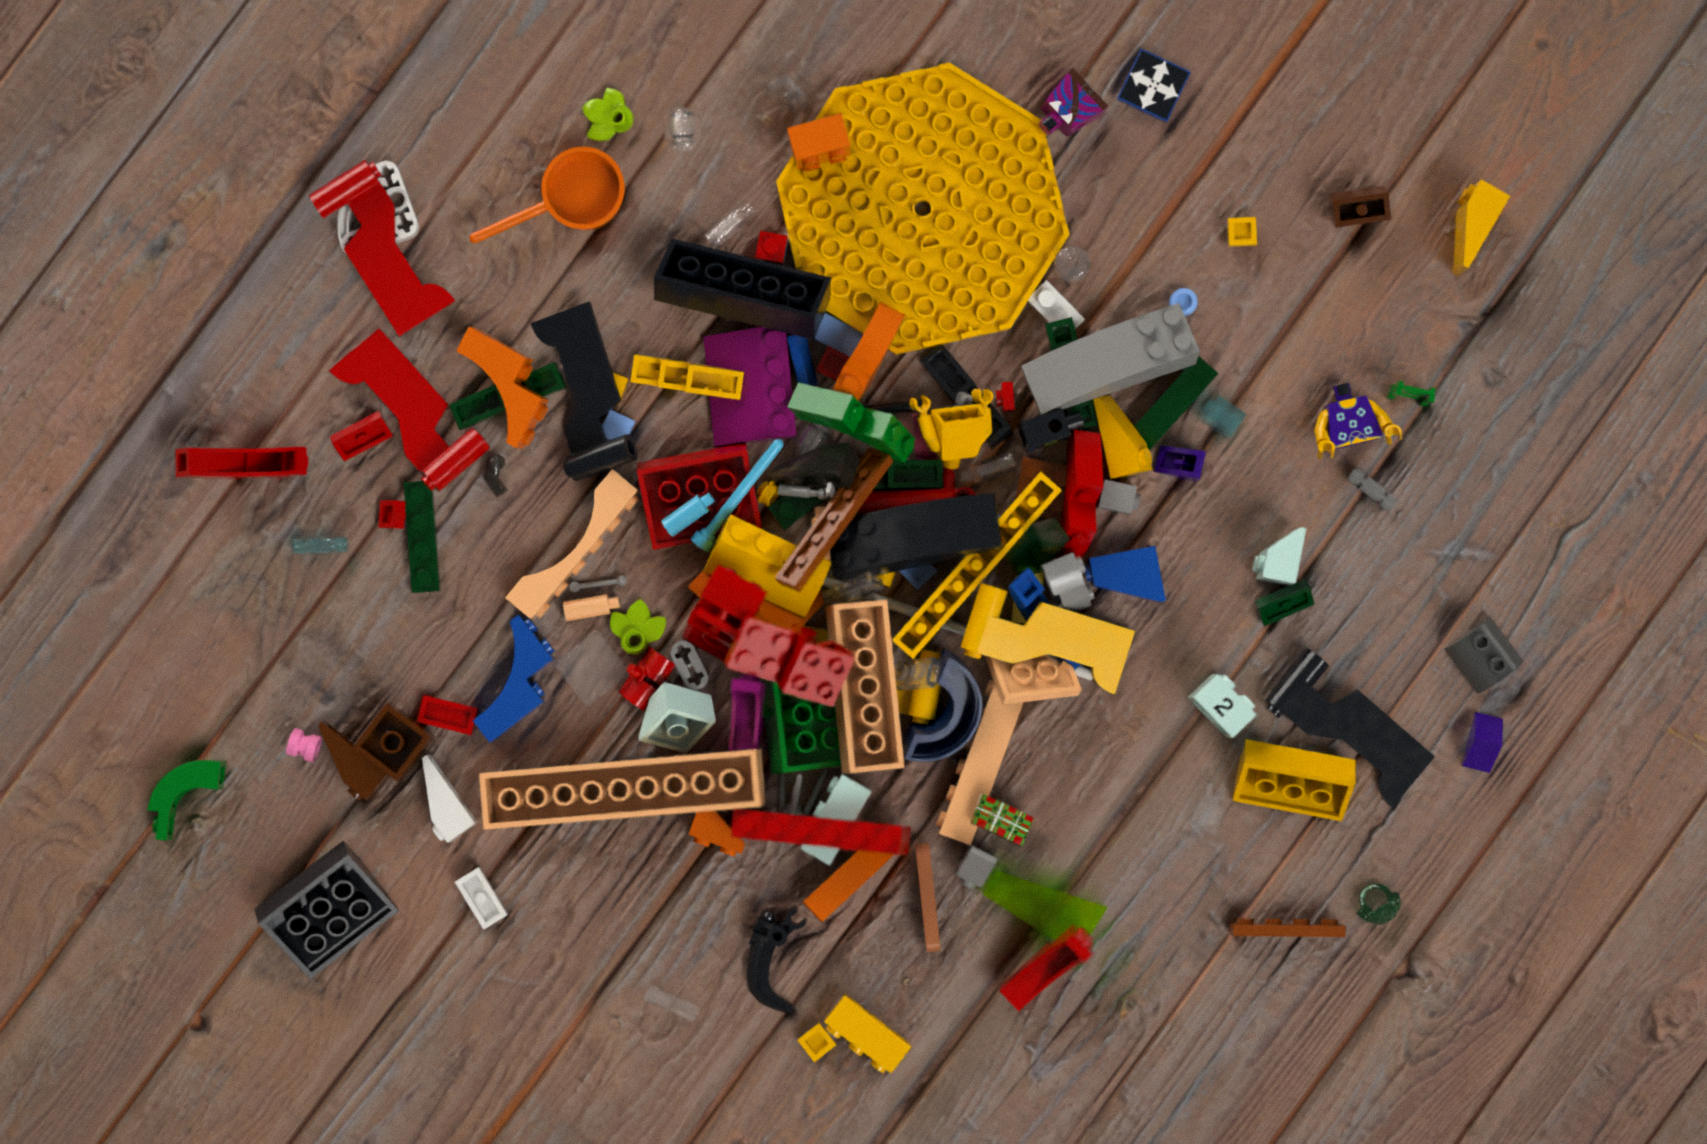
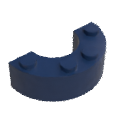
(957, 722)

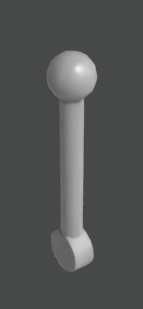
(575, 586)

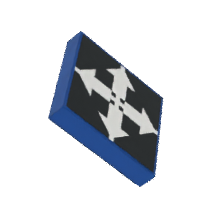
(1153, 85)

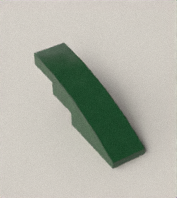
(489, 403)
(912, 475)

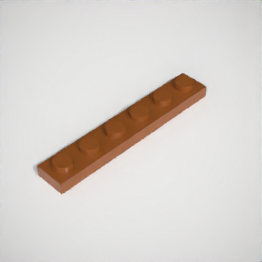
(833, 521)

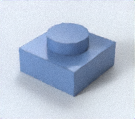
(919, 575)

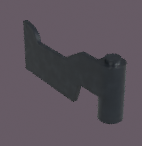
(591, 389)
(1353, 720)

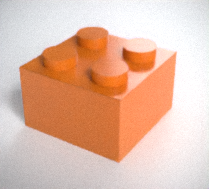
(819, 142)

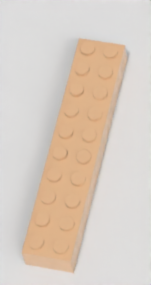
(622, 789)

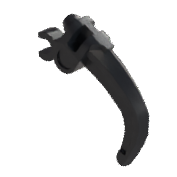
(764, 938)

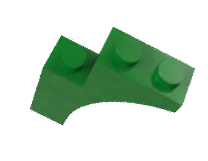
(850, 417)

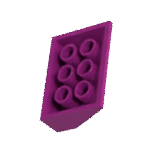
(765, 391)

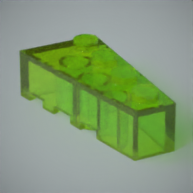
(1042, 905)

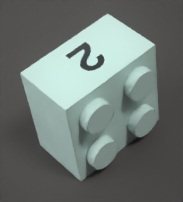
(1223, 705)

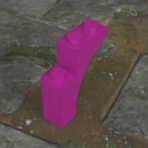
(746, 713)

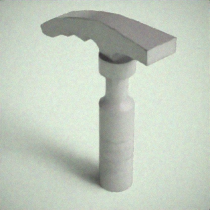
(806, 492)

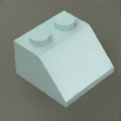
(1281, 560)
(676, 717)

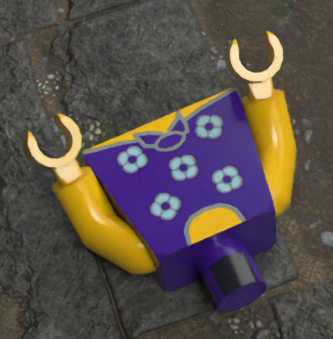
(1351, 422)

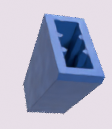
(1128, 573)

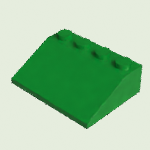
(798, 732)

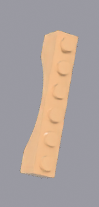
(610, 501)

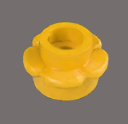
(767, 493)

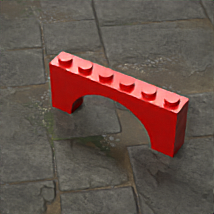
(821, 832)

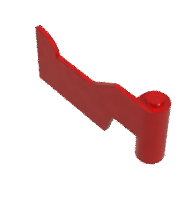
(375, 248)
(415, 407)

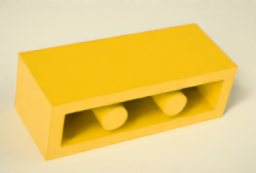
(867, 1034)

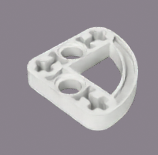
(345, 212)

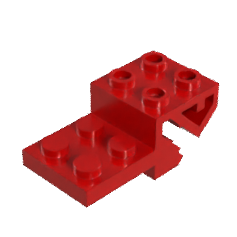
(722, 610)
(790, 659)

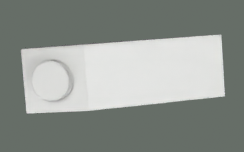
(447, 808)

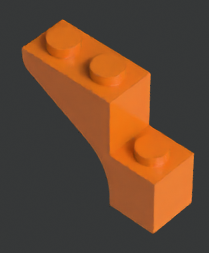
(713, 828)

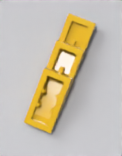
(687, 376)

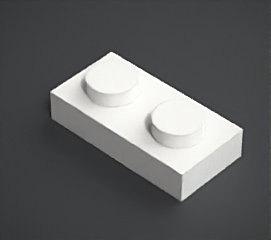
(1053, 305)
(481, 898)

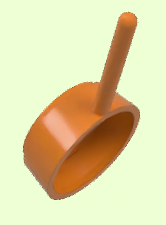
(577, 188)

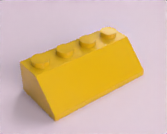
(758, 559)
(1294, 780)

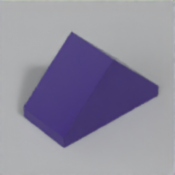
(1180, 462)
(1483, 742)

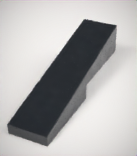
(953, 380)

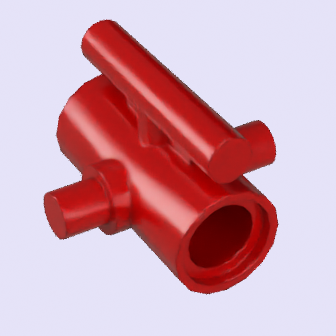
(646, 678)

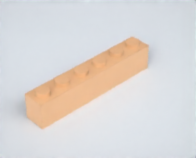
(979, 767)

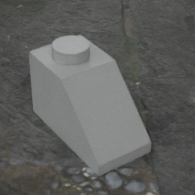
(975, 867)

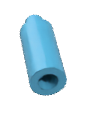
(687, 514)

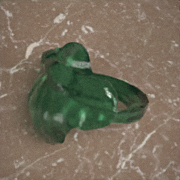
(1385, 912)

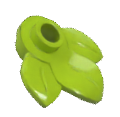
(604, 114)
(637, 623)

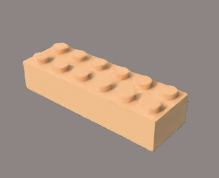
(868, 699)

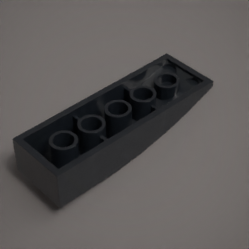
(916, 535)

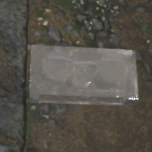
(916, 673)

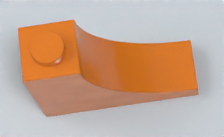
(870, 352)

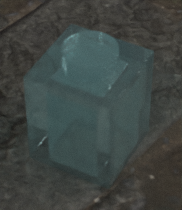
(1222, 416)

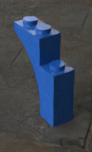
(519, 695)

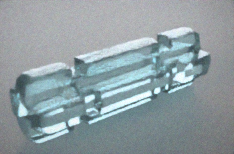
(320, 545)

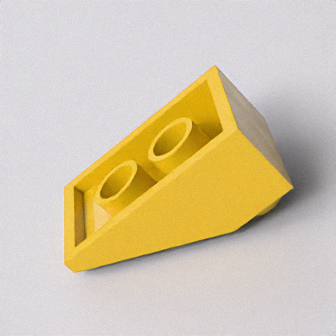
(1474, 219)

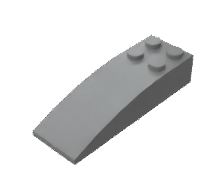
(1112, 359)

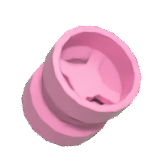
(306, 746)

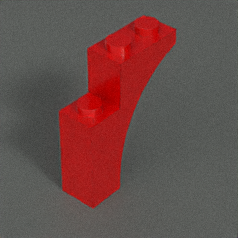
(241, 463)
(1082, 490)
(1047, 965)

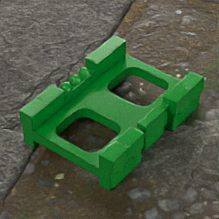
(1423, 395)

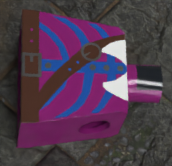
(1071, 106)

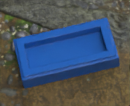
(802, 360)

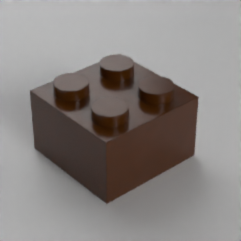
(394, 741)

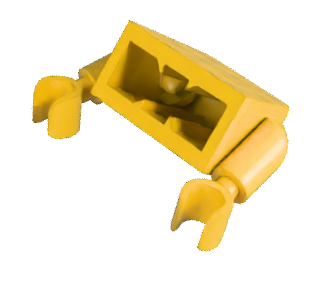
(956, 430)

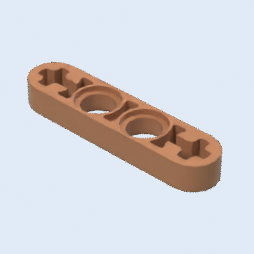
(927, 897)

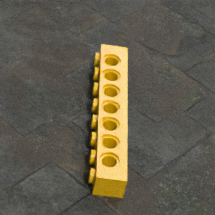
(975, 567)

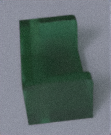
(1037, 546)

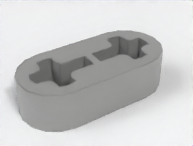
(695, 661)

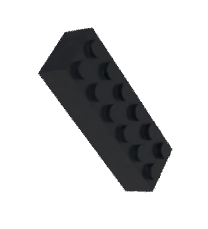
(742, 288)

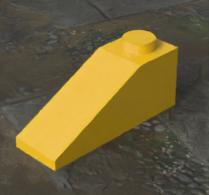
(1122, 443)

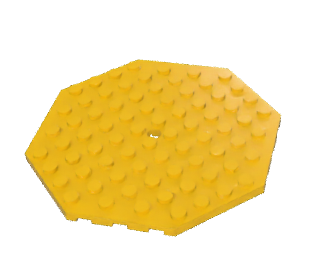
(989, 194)

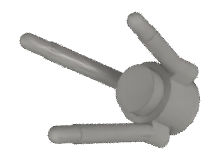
(792, 808)

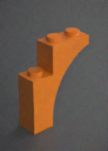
(507, 370)

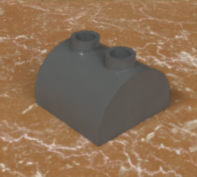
(1484, 655)

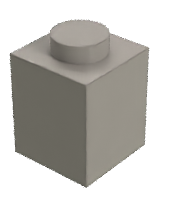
(1118, 497)

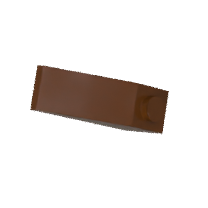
(355, 770)

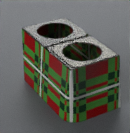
(1002, 820)

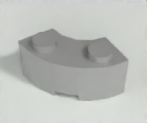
(1067, 583)

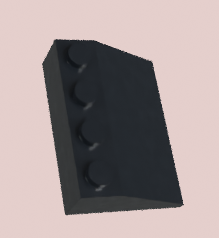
(325, 910)

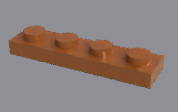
(1300, 928)

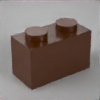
(1360, 206)

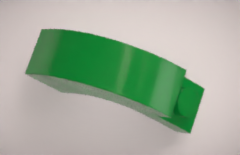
(175, 785)

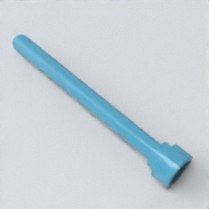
(704, 537)

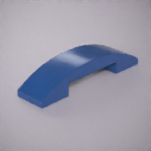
(1027, 595)

